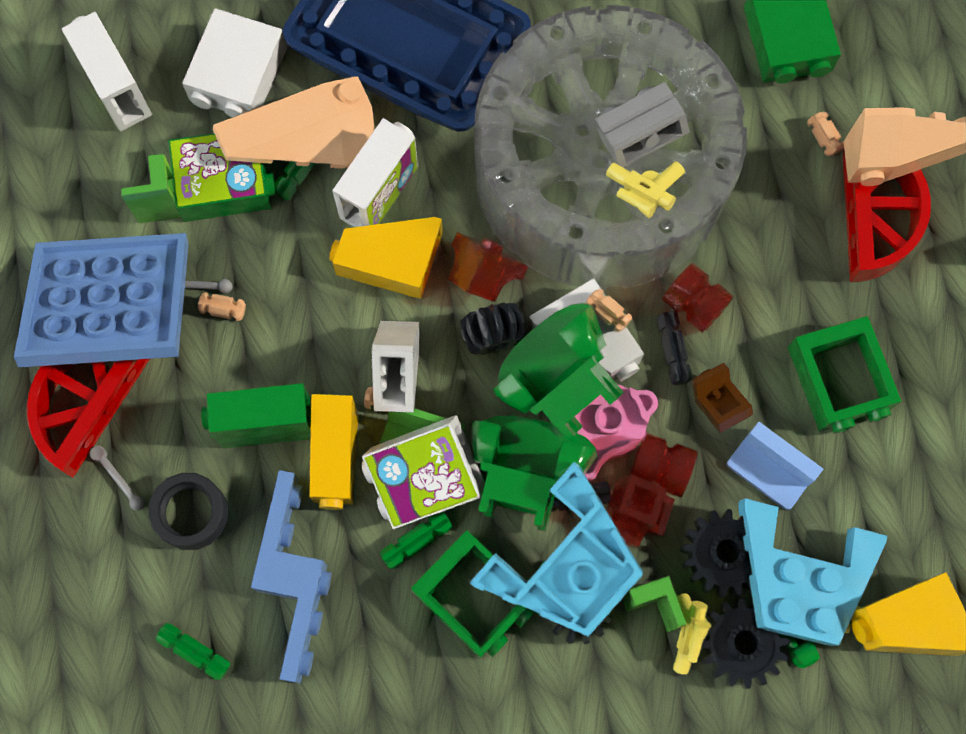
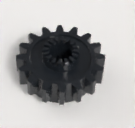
(703, 557)
(728, 660)

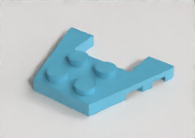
(583, 573)
(802, 593)

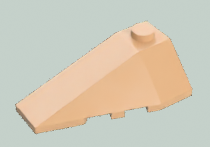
(309, 127)
(897, 142)

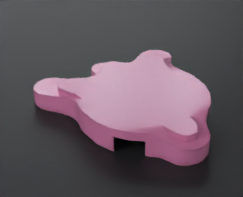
(616, 427)

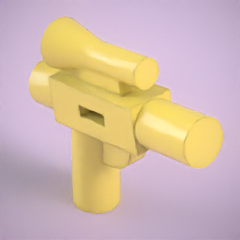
(647, 189)
(691, 634)

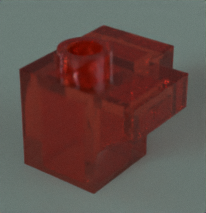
(483, 266)
(639, 508)

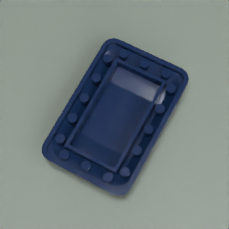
(410, 51)

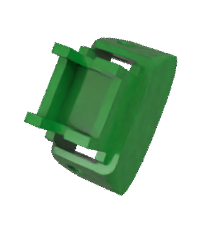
(558, 369)
(524, 463)

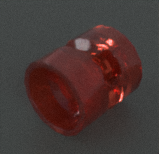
(697, 297)
(664, 464)

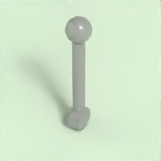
(223, 285)
(99, 454)

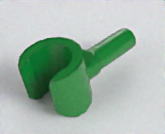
(803, 654)

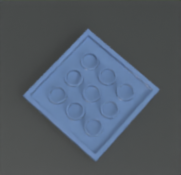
(103, 300)

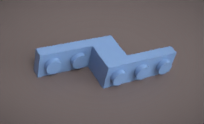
(291, 577)

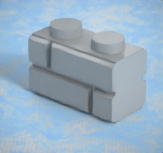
(642, 124)

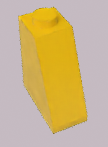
(389, 254)
(333, 450)
(915, 620)

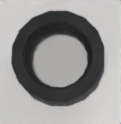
(167, 490)

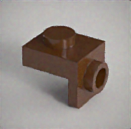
(720, 398)

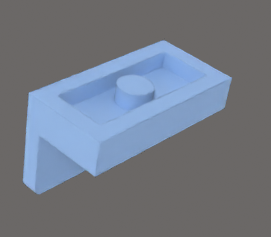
(773, 466)

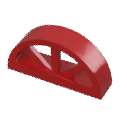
(862, 222)
(89, 419)

